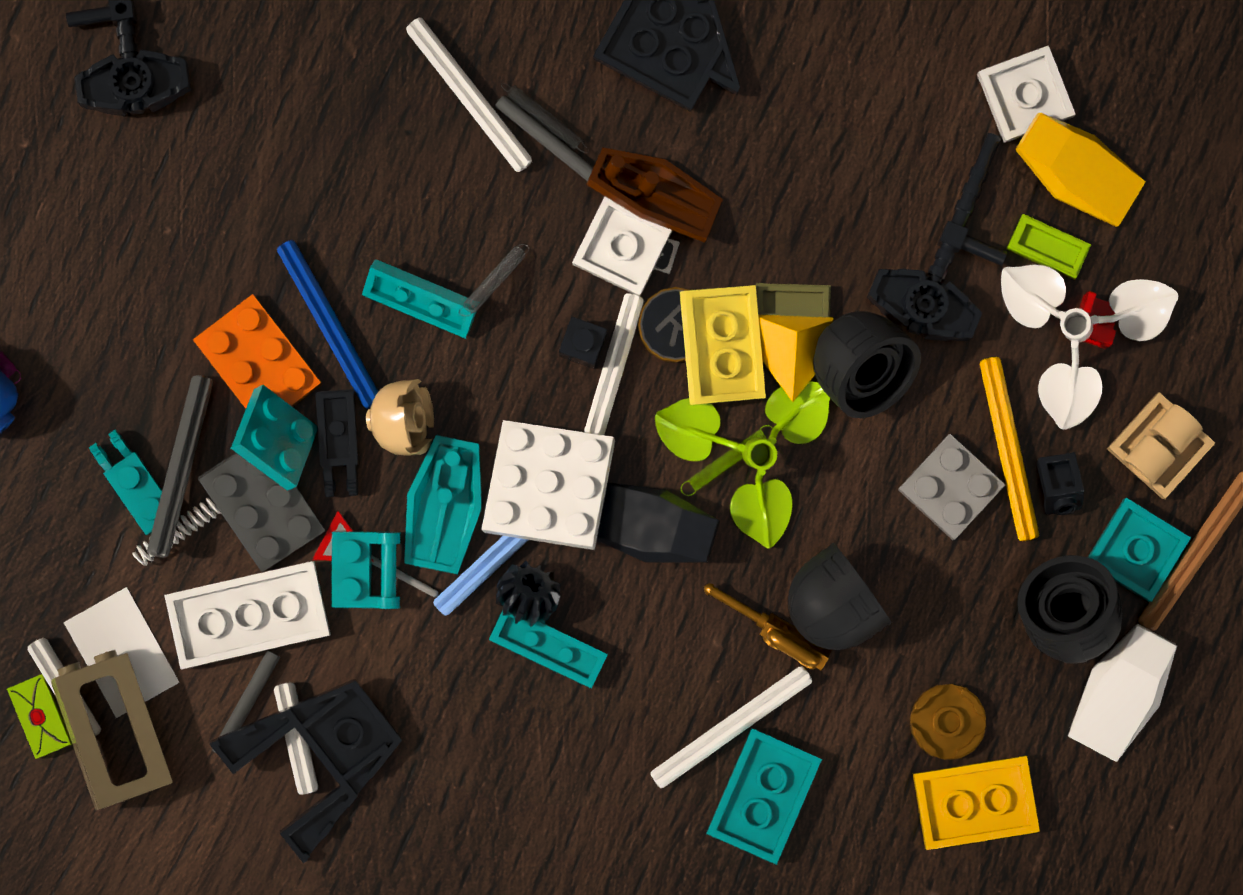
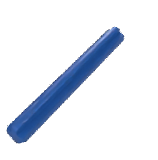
(328, 322)

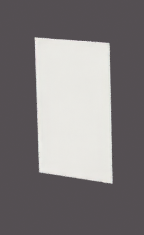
(120, 626)

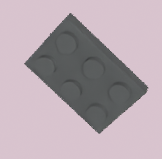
(260, 511)

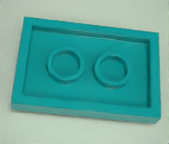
(763, 796)

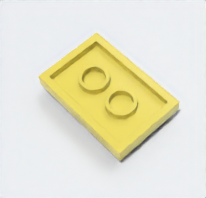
(722, 344)

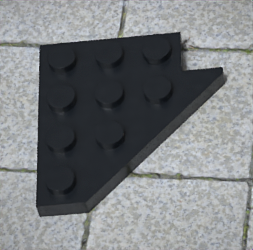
(669, 48)

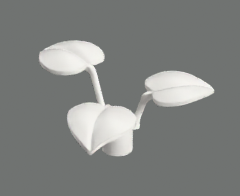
(1037, 291)

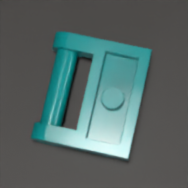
(354, 567)

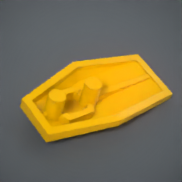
(1079, 169)

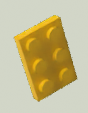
(976, 802)

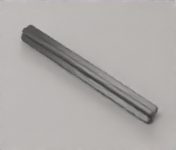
(180, 466)

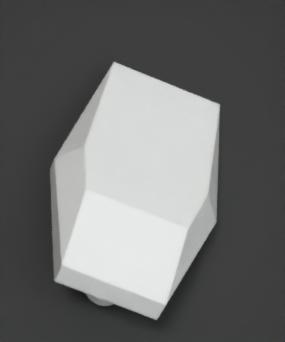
(1123, 692)

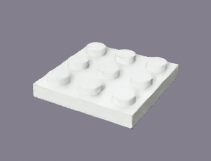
(548, 484)

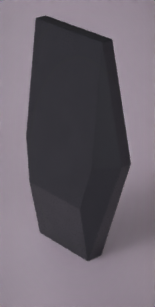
(655, 525)

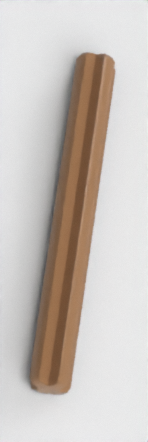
(1194, 556)

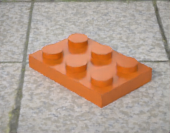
(254, 352)

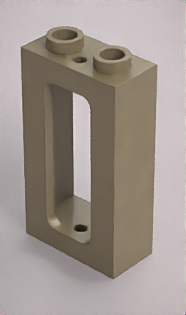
(68, 695)

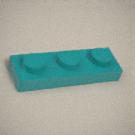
(418, 298)
(550, 649)

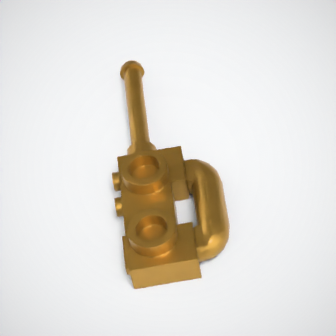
(777, 632)

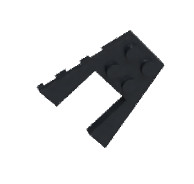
(345, 735)

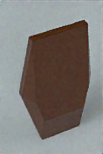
(655, 192)

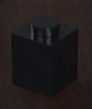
(582, 342)

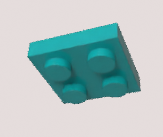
(274, 437)
(1139, 549)

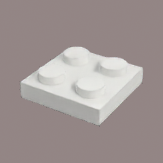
(1024, 88)
(621, 247)

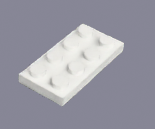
(247, 615)

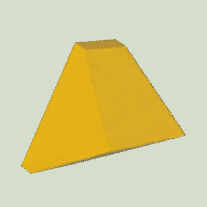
(789, 348)

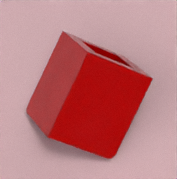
(1102, 333)

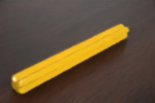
(1009, 449)

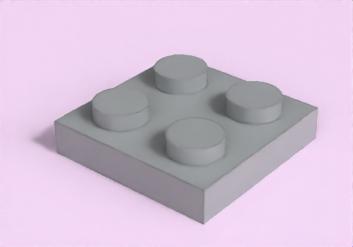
(951, 487)

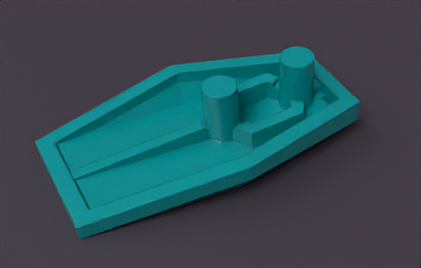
(443, 505)

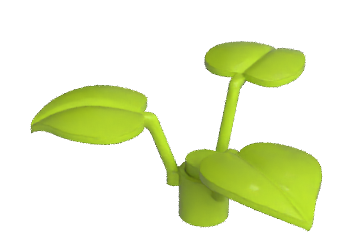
(761, 508)

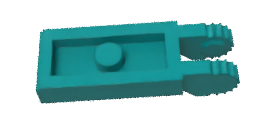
(131, 482)

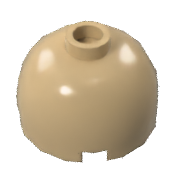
(400, 418)

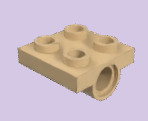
(1161, 445)

